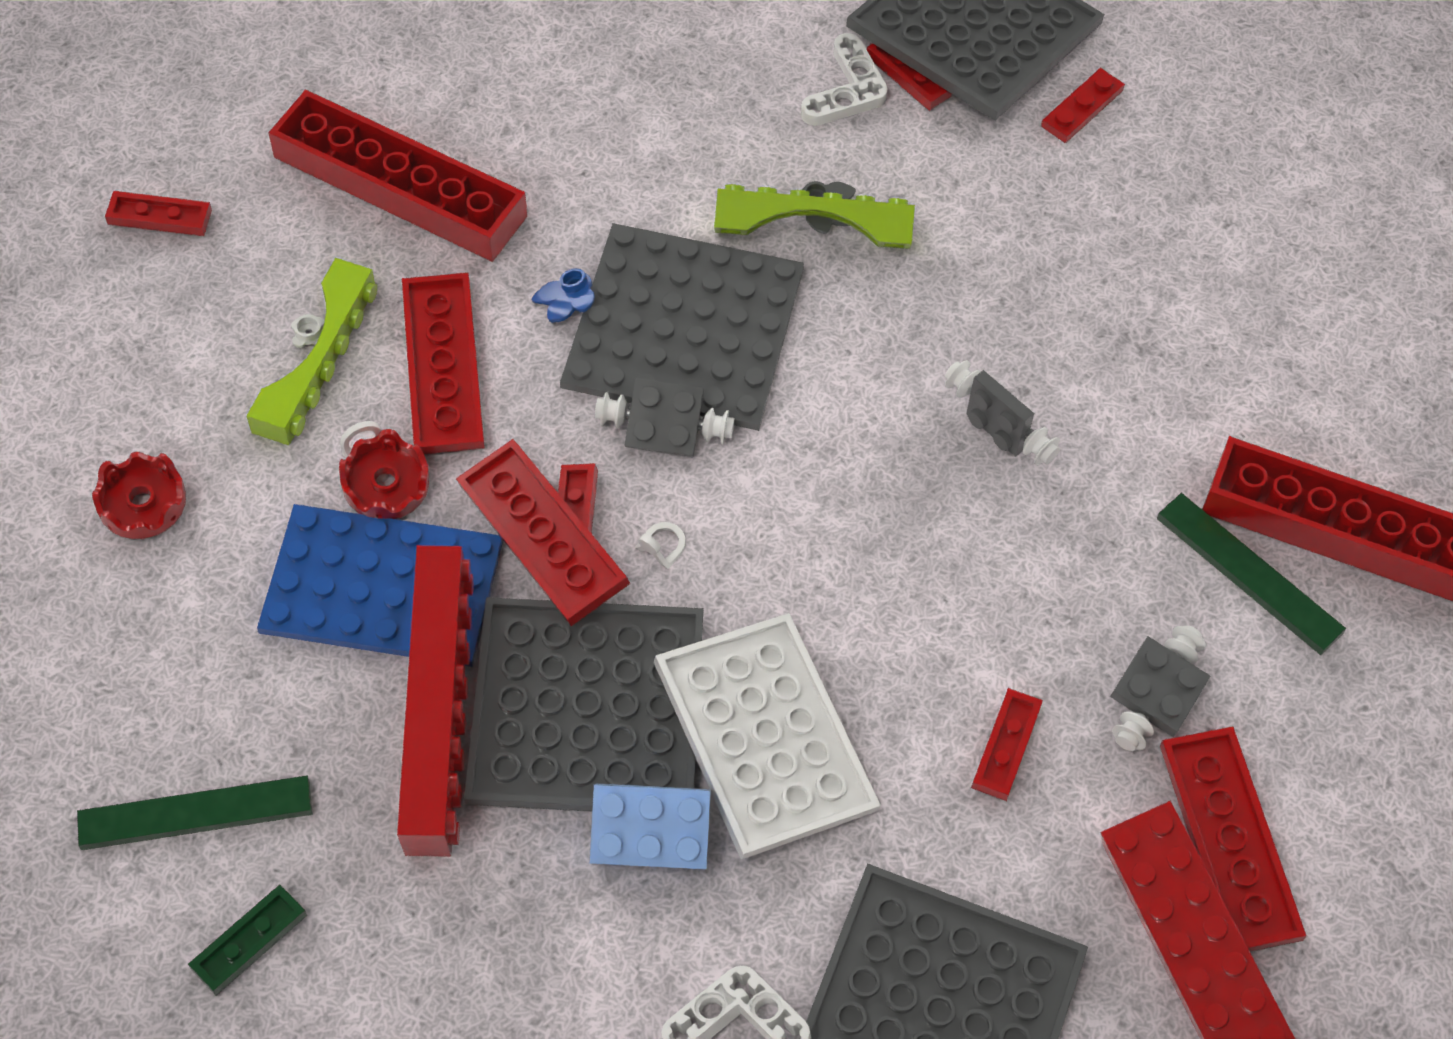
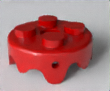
(380, 456)
(139, 475)

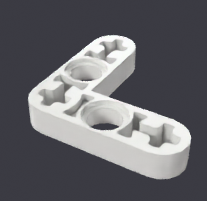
(856, 89)
(733, 1004)

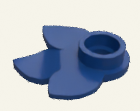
(566, 295)

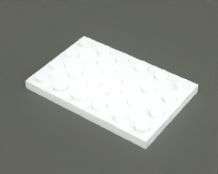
(766, 735)

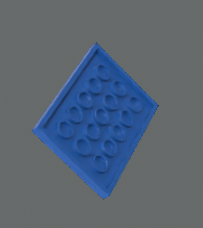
(353, 579)

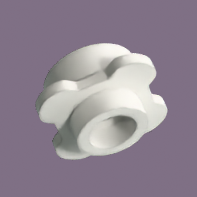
(304, 324)

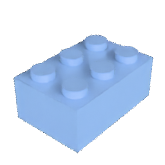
(650, 826)

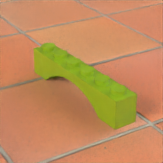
(880, 222)
(282, 406)

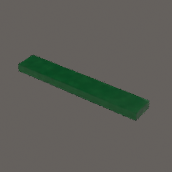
(1251, 574)
(194, 812)

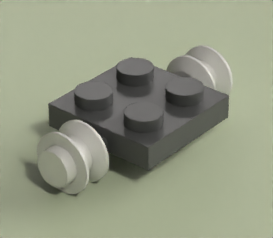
(1000, 414)
(664, 417)
(1159, 687)

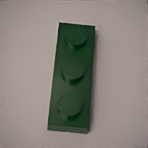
(247, 940)

